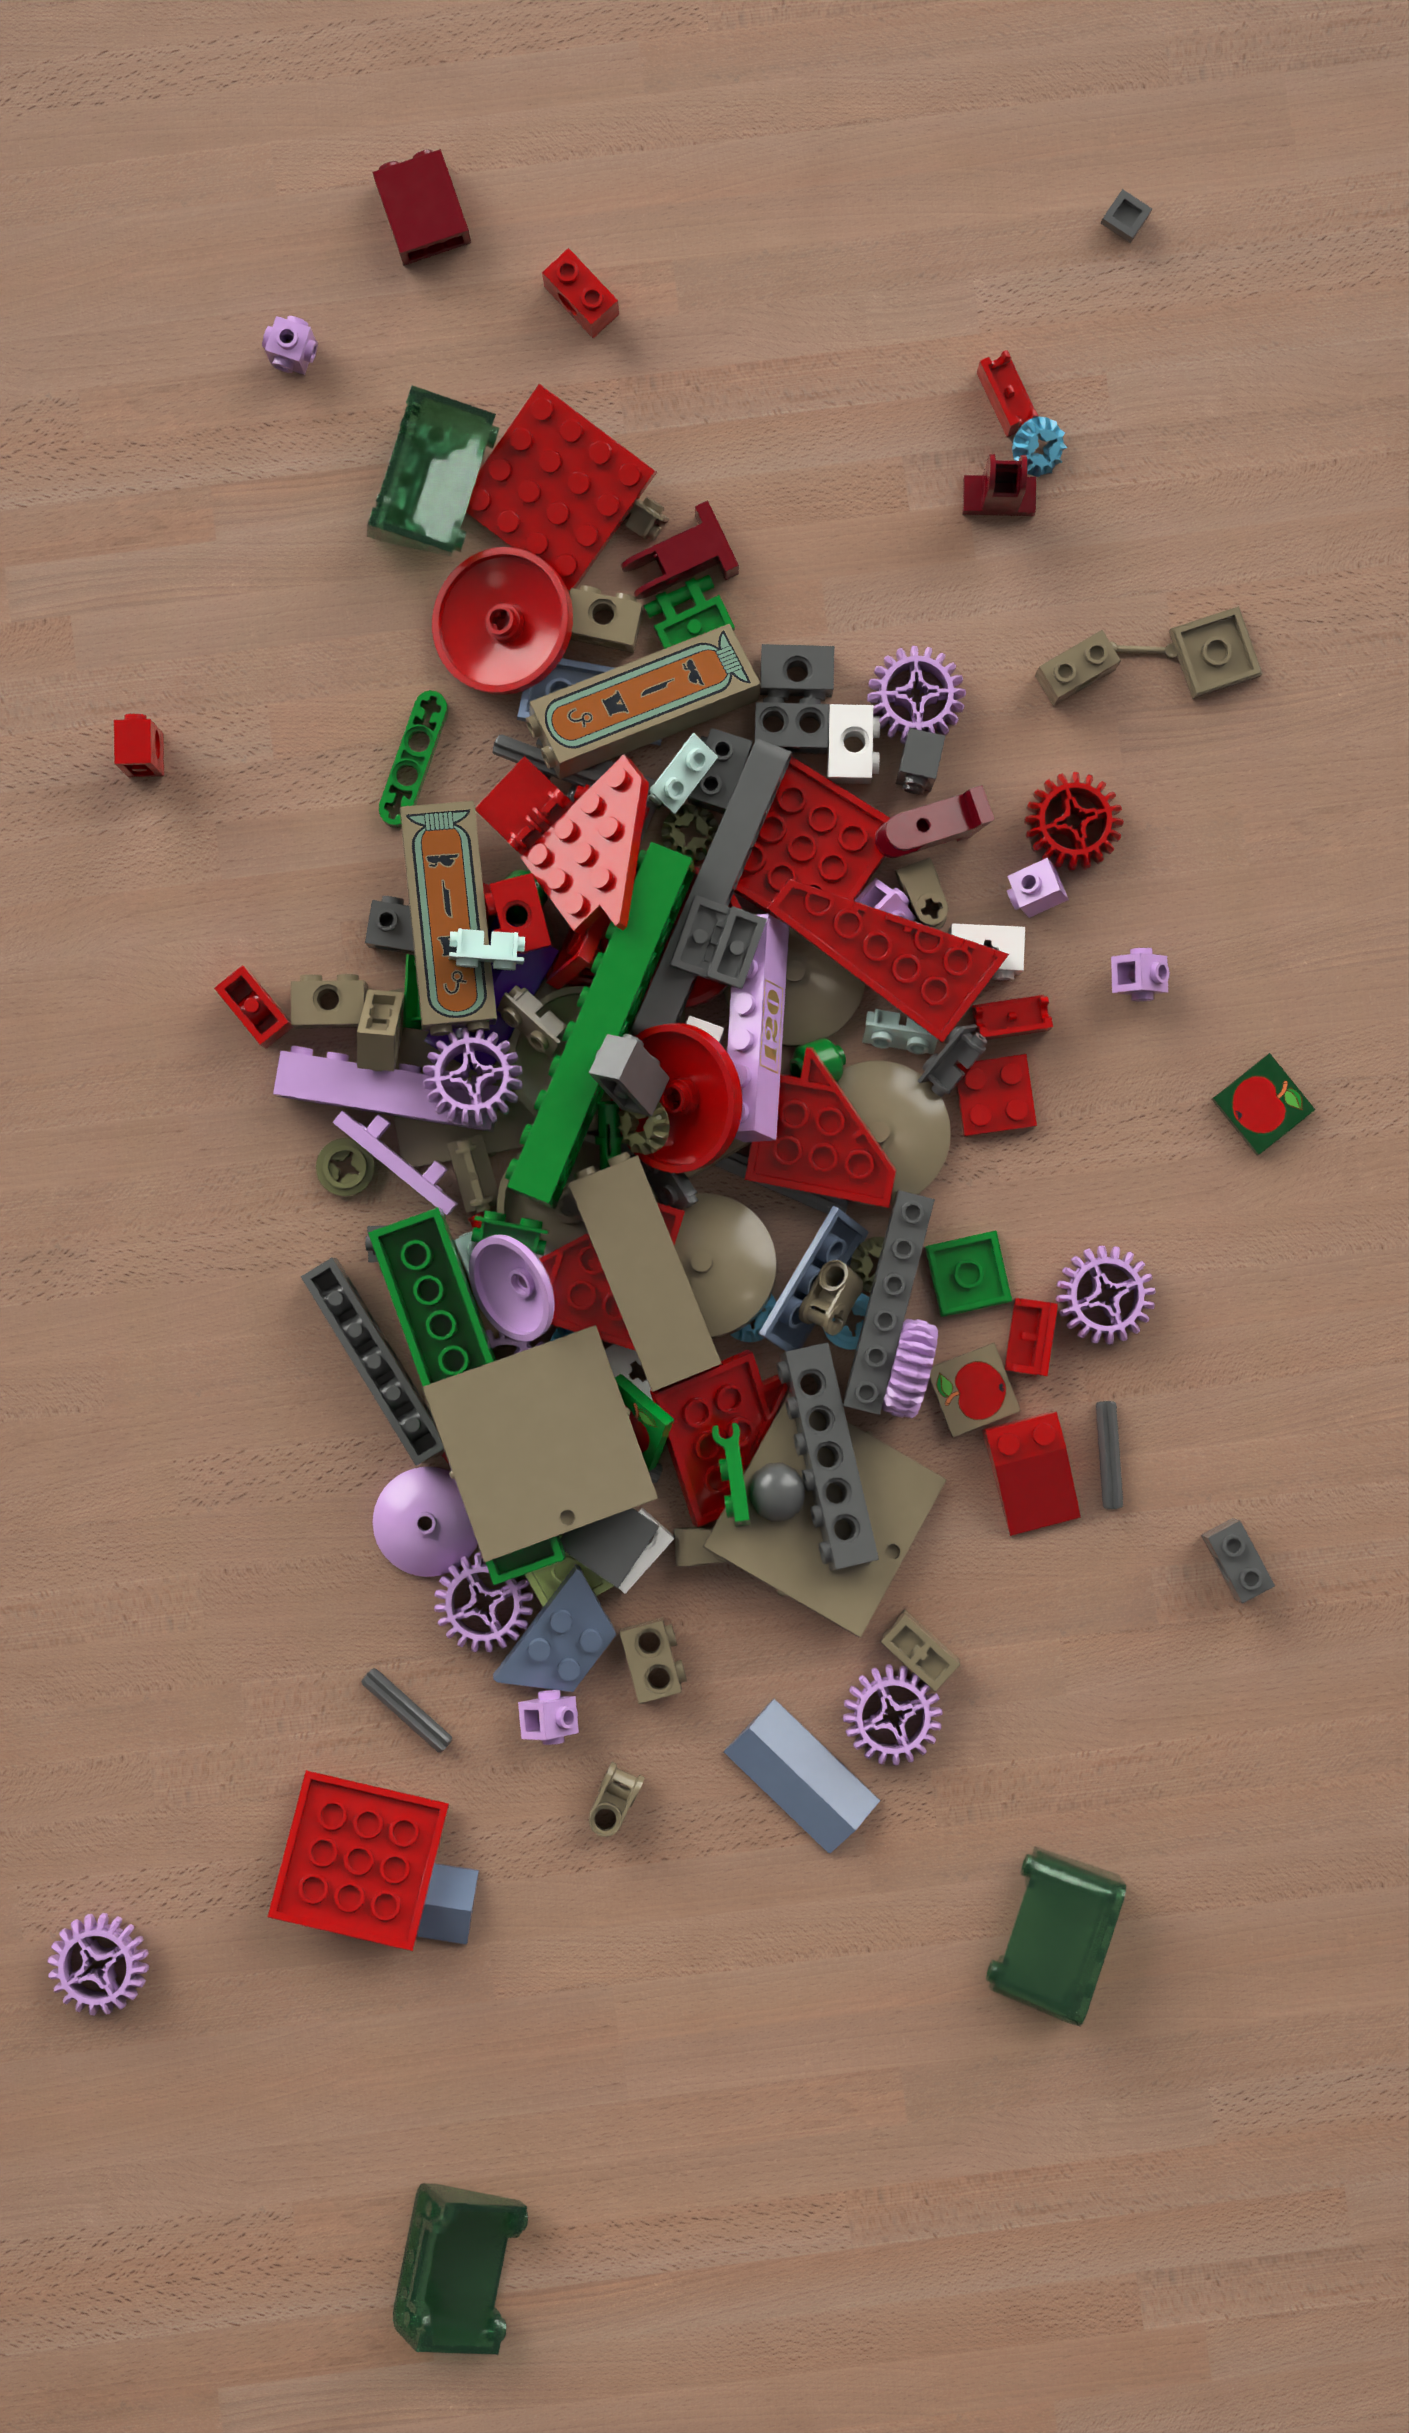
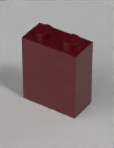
(421, 206)

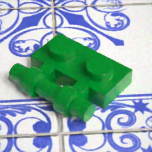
(693, 622)

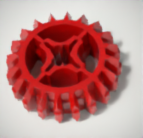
(1078, 835)

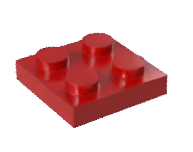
(577, 953)
(996, 1096)

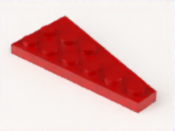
(908, 964)

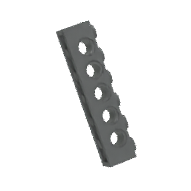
(888, 1302)
(374, 1359)
(818, 1364)

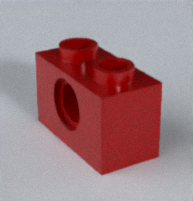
(580, 293)
(138, 746)
(519, 892)
(254, 1007)

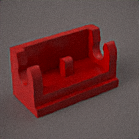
(1006, 392)
(1012, 1017)
(1031, 1336)

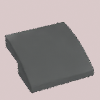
(718, 942)
(611, 1544)

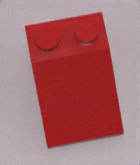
(1032, 1472)

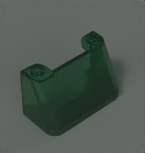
(432, 473)
(1059, 1936)
(455, 2270)

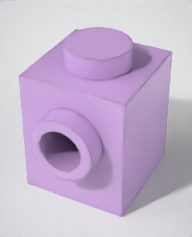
(1036, 888)

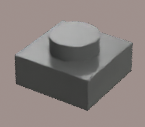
(1126, 216)

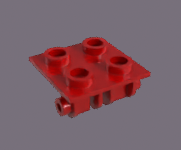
(523, 805)

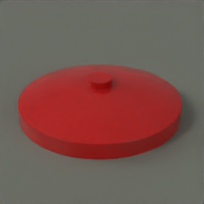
(502, 621)
(699, 1098)

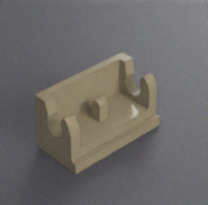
(920, 1651)

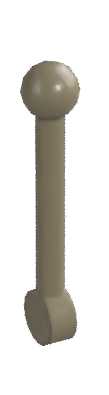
(1169, 650)

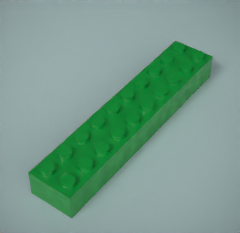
(605, 1008)
(444, 1331)

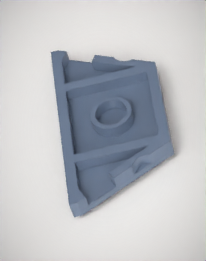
(560, 1640)

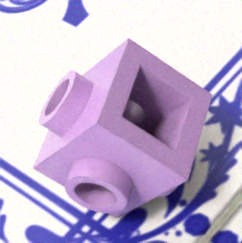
(293, 355)
(887, 900)
(1140, 974)
(555, 1720)

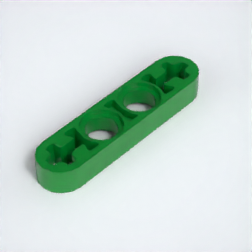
(408, 757)

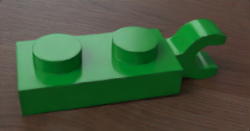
(732, 1471)

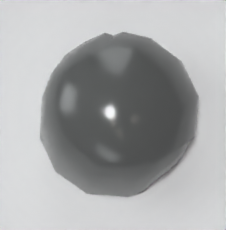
(777, 1492)

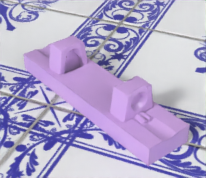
(369, 1139)

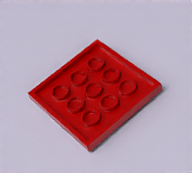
(557, 486)
(812, 837)
(358, 1861)

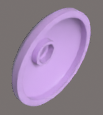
(511, 1287)
(397, 1517)

